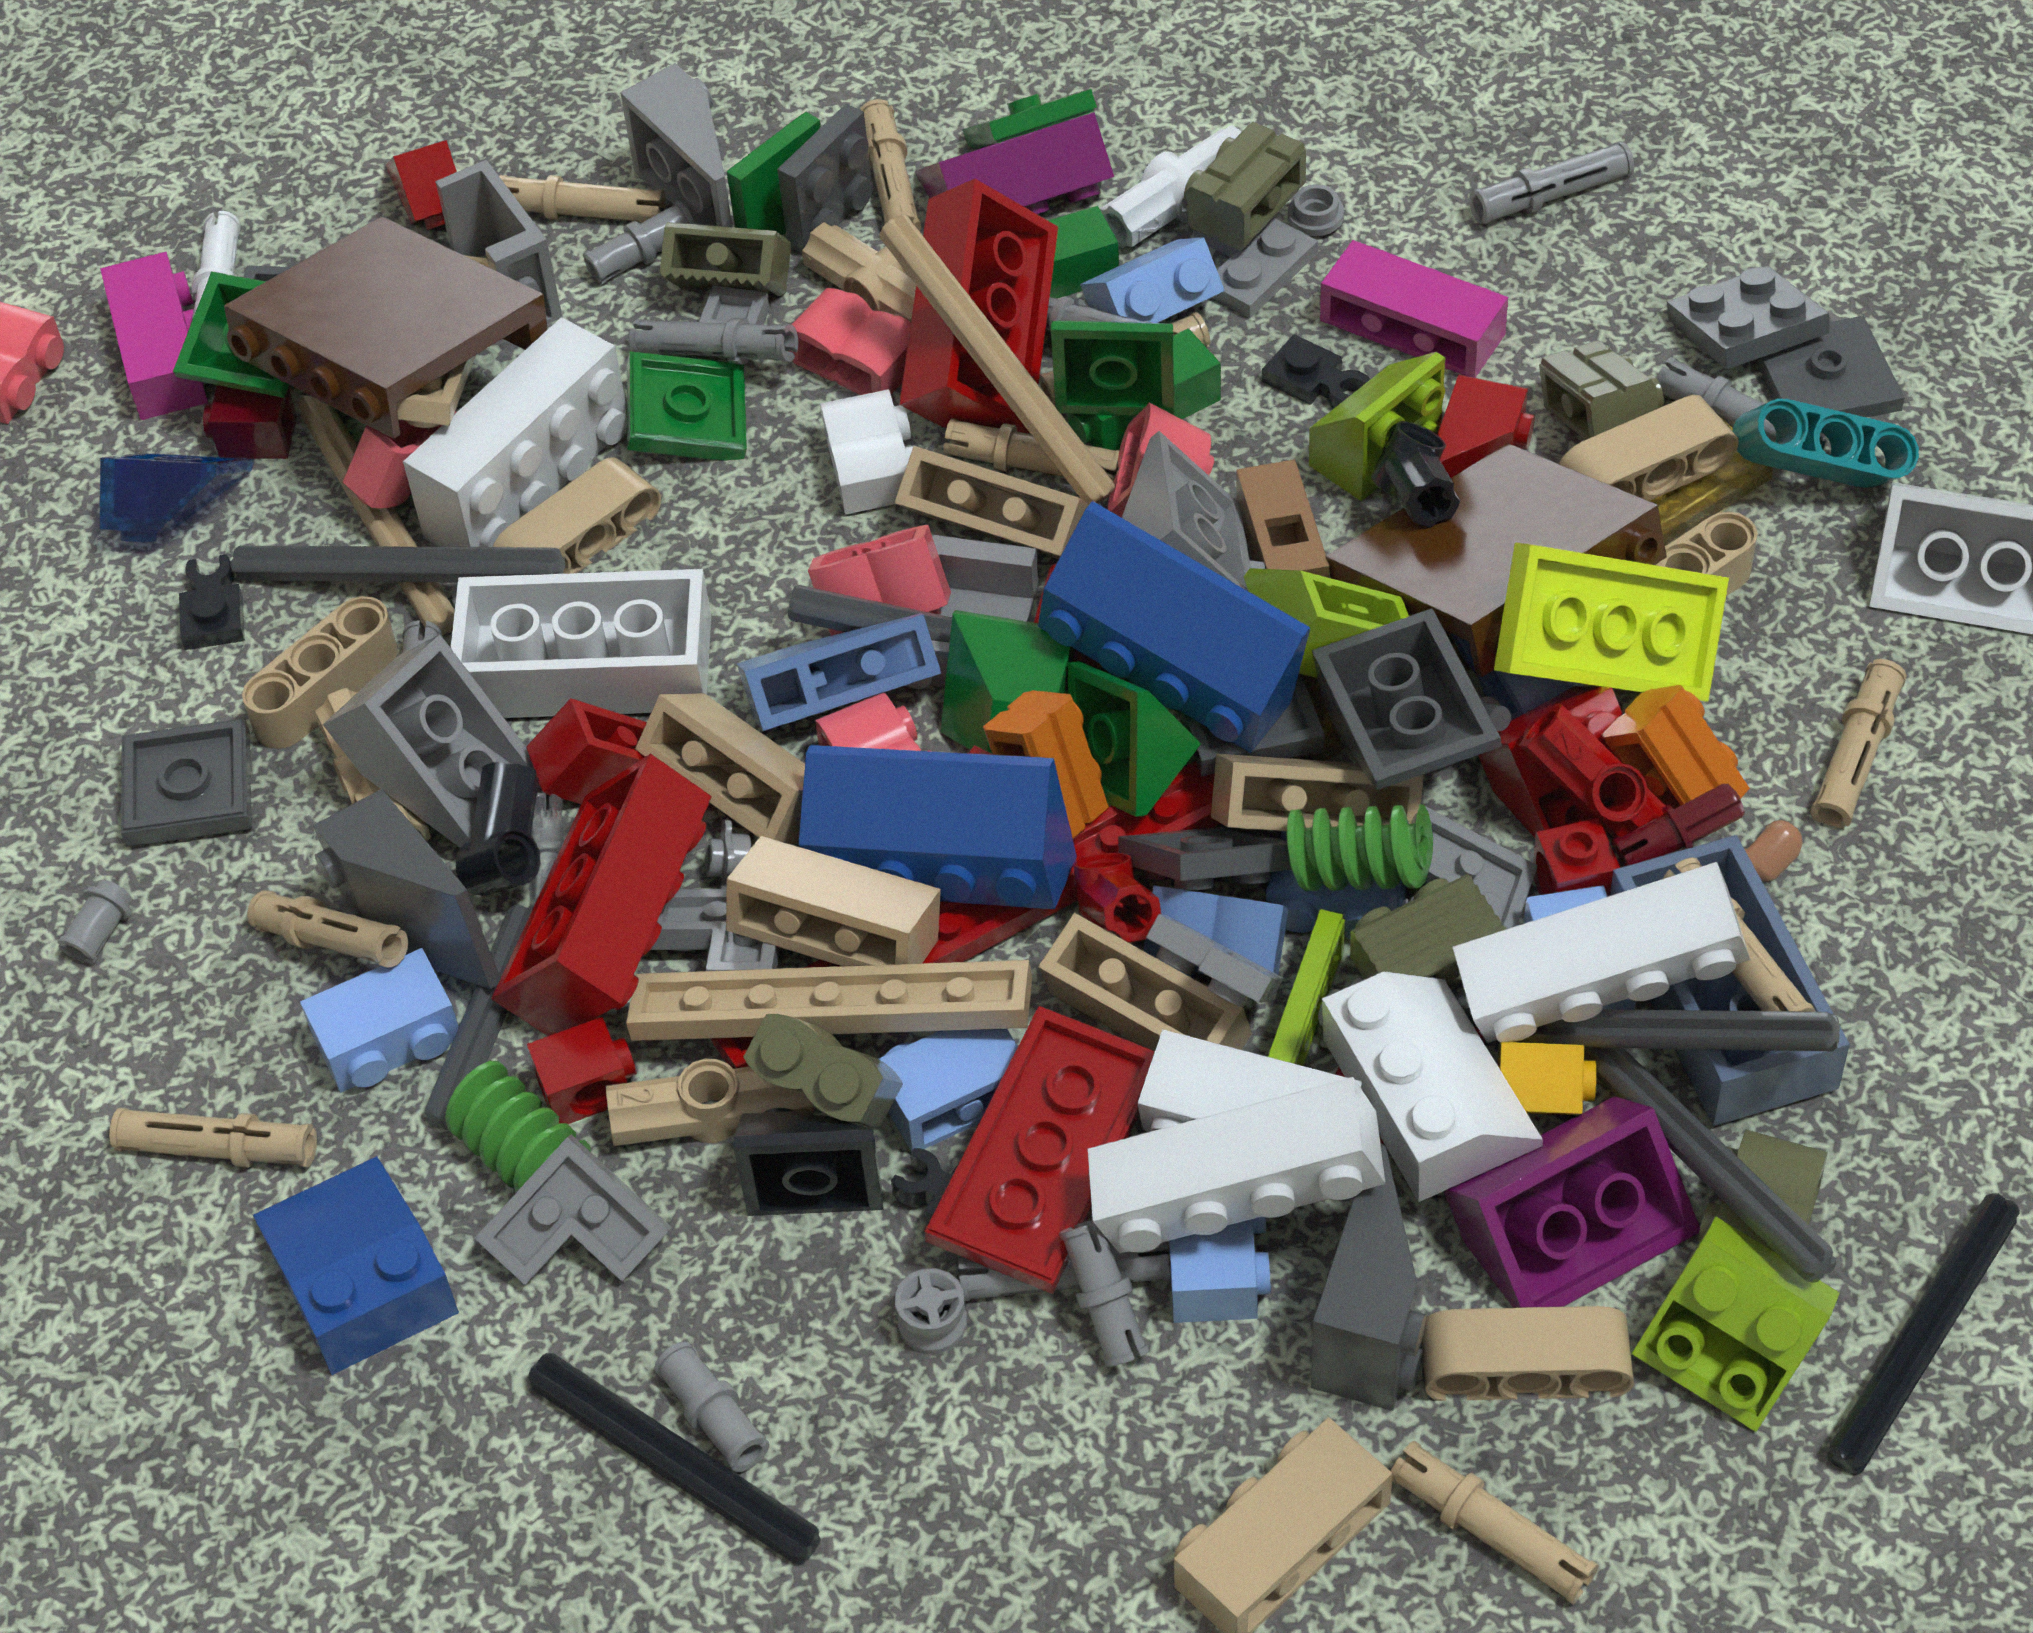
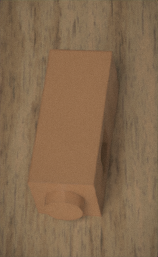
(1279, 518)

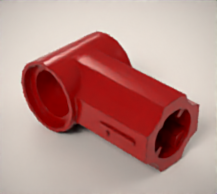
(1113, 897)

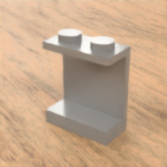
(489, 221)
(985, 581)

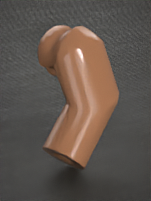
(1775, 849)

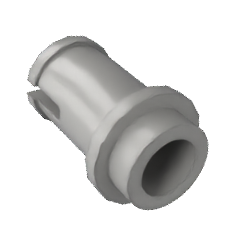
(95, 921)

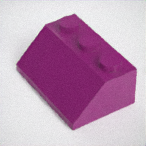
(1031, 166)
(1577, 1207)

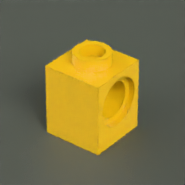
(1548, 1076)

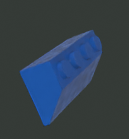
(1173, 628)
(943, 819)

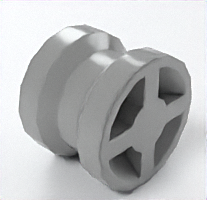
(928, 1294)

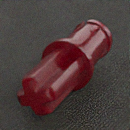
(1681, 826)

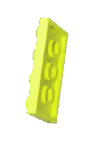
(1610, 621)

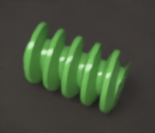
(1360, 852)
(504, 1123)

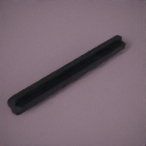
(1923, 1334)
(675, 1458)

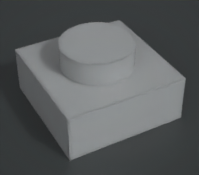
(730, 303)

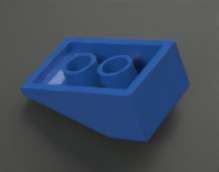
(356, 1264)

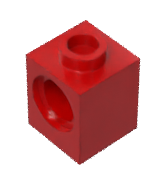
(1573, 858)
(578, 1066)

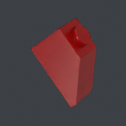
(415, 183)
(1481, 420)
(583, 749)

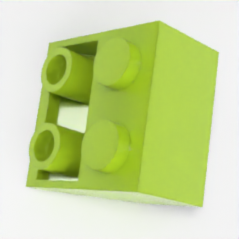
(1355, 432)
(1324, 604)
(1736, 1324)

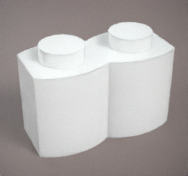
(867, 448)

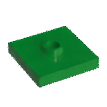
(1028, 116)
(755, 178)
(686, 407)

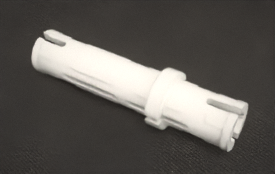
(218, 250)

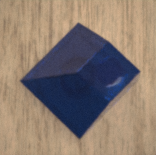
(160, 490)

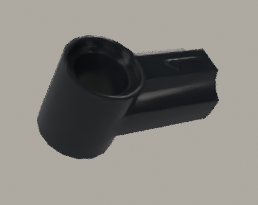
(1414, 474)
(501, 844)

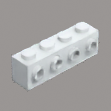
(1601, 954)
(1236, 1166)

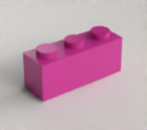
(1413, 308)
(150, 332)

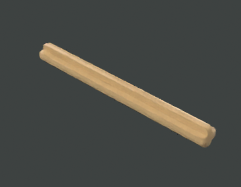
(996, 360)
(382, 524)

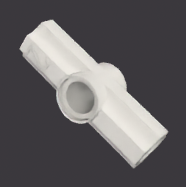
(1161, 191)

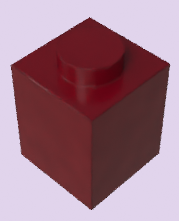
(250, 423)

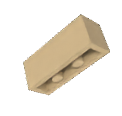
(989, 502)
(730, 761)
(1263, 790)
(830, 907)
(1136, 990)
(1281, 1528)

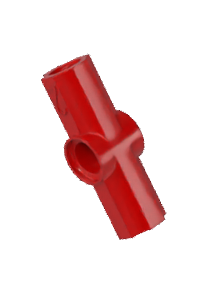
(1581, 764)

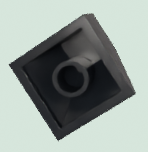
(806, 1164)

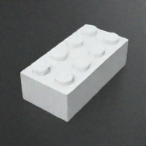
(519, 438)
(584, 638)

